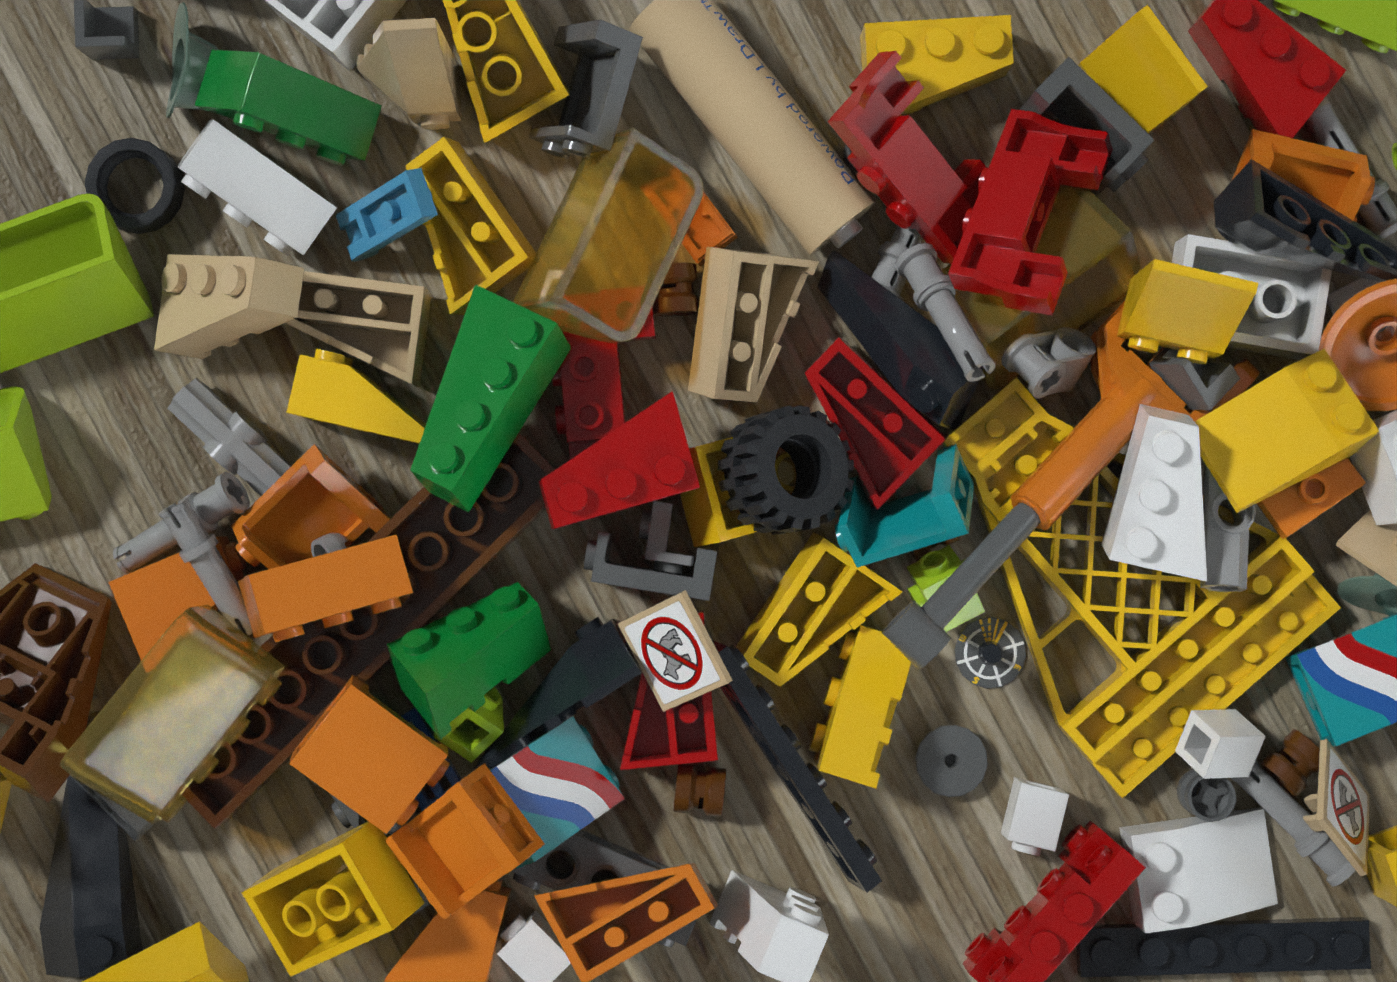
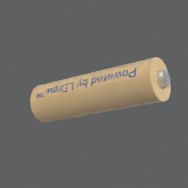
(754, 120)

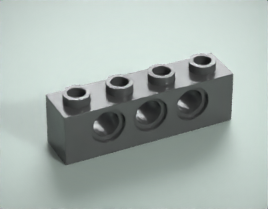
(590, 856)

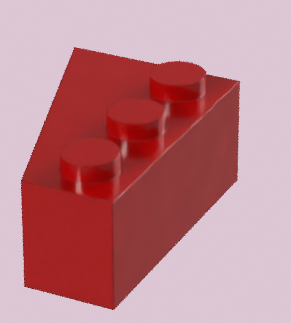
(882, 428)
(624, 469)
(671, 736)

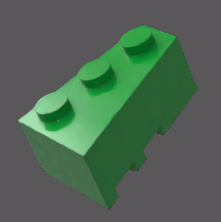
(288, 103)
(469, 653)

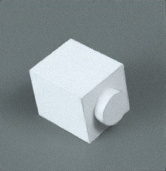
(1220, 743)
(1034, 816)
(533, 949)

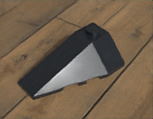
(1293, 225)
(899, 342)
(580, 678)
(90, 892)

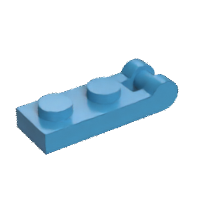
(387, 214)

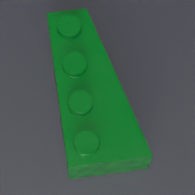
(486, 395)

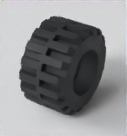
(818, 462)

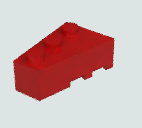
(1265, 64)

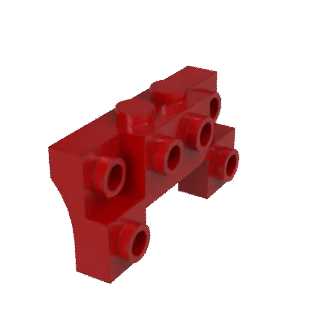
(901, 161)
(1014, 206)
(592, 389)
(1060, 913)

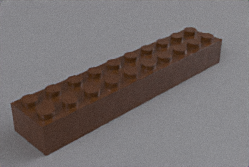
(442, 556)

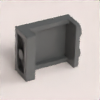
(595, 91)
(1081, 103)
(647, 579)

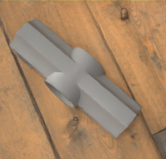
(229, 436)
(1224, 544)

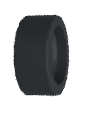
(129, 148)

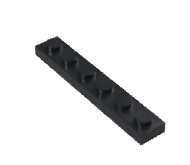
(801, 779)
(1227, 948)

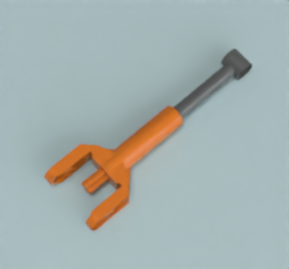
(1054, 484)

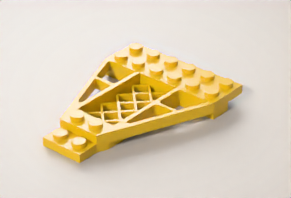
(1194, 662)

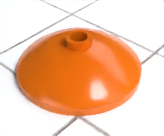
(1360, 352)

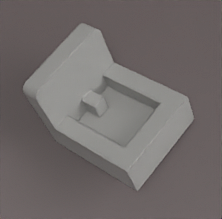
(655, 528)

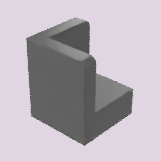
(106, 31)
(1196, 384)

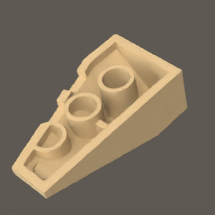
(414, 71)

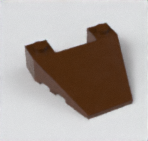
(47, 673)

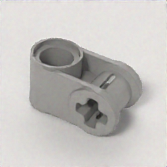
(1050, 360)

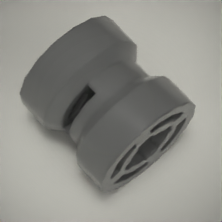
(1214, 798)

